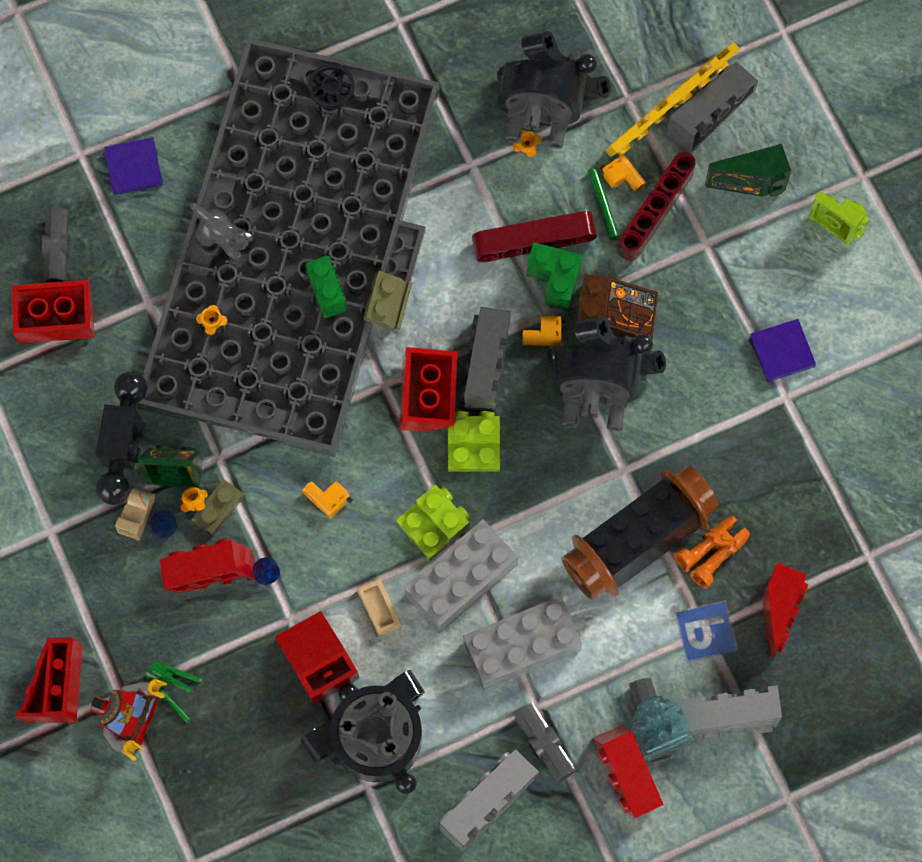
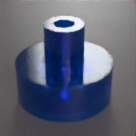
(166, 528)
(266, 571)

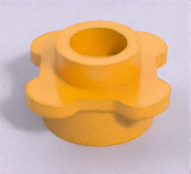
(534, 140)
(211, 312)
(193, 499)

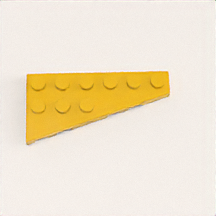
(674, 99)

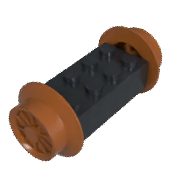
(640, 533)

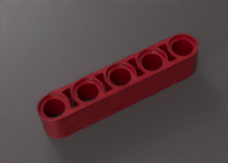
(659, 195)
(519, 238)

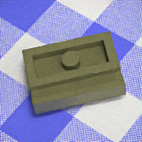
(387, 301)

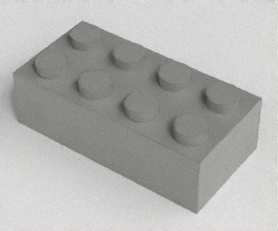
(461, 575)
(522, 642)

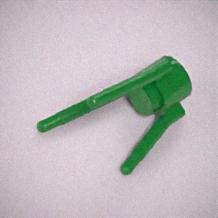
(165, 674)

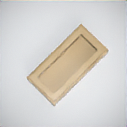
(379, 608)

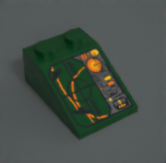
(751, 173)
(172, 467)

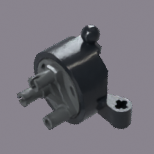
(547, 88)
(601, 371)
(374, 732)

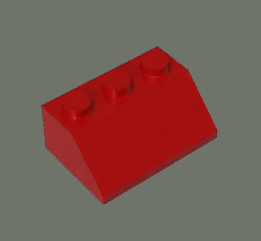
(52, 311)
(428, 389)

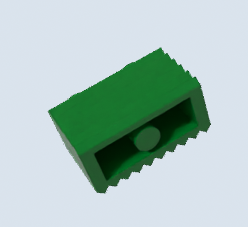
(326, 286)

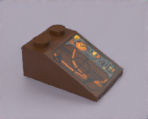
(624, 305)

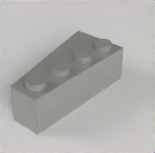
(733, 714)
(488, 800)

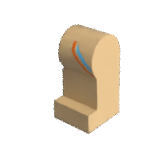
(135, 514)

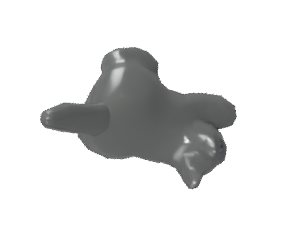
(217, 229)

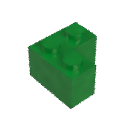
(558, 268)

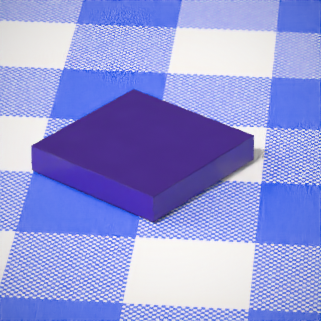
(133, 166)
(782, 350)

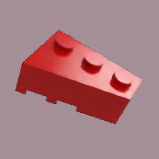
(206, 566)
(56, 684)
(628, 771)

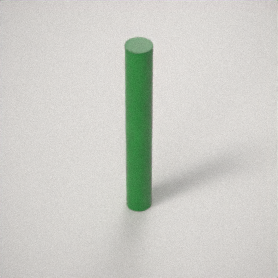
(603, 204)

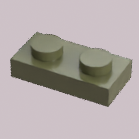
(218, 507)

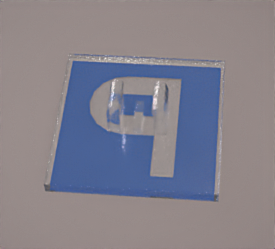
(706, 631)

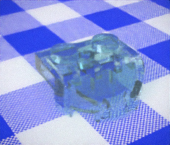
(660, 727)

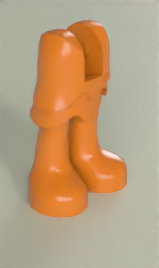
(714, 538)

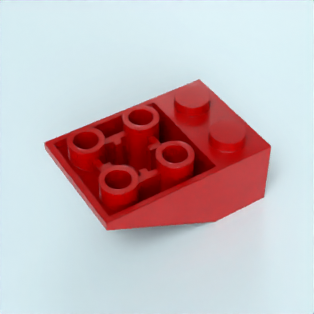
(779, 600)
(317, 657)

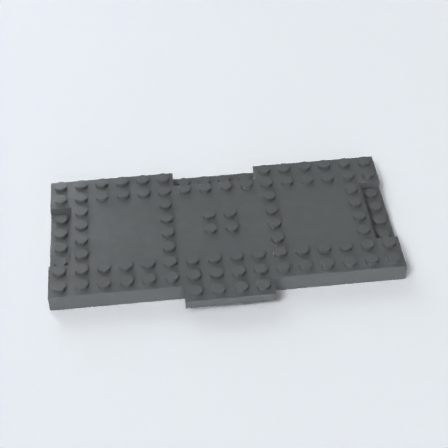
(305, 190)

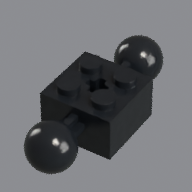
(120, 437)

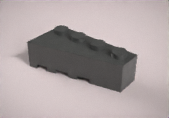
(710, 107)
(487, 360)

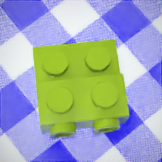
(843, 221)
(474, 443)
(434, 521)

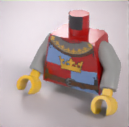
(128, 715)

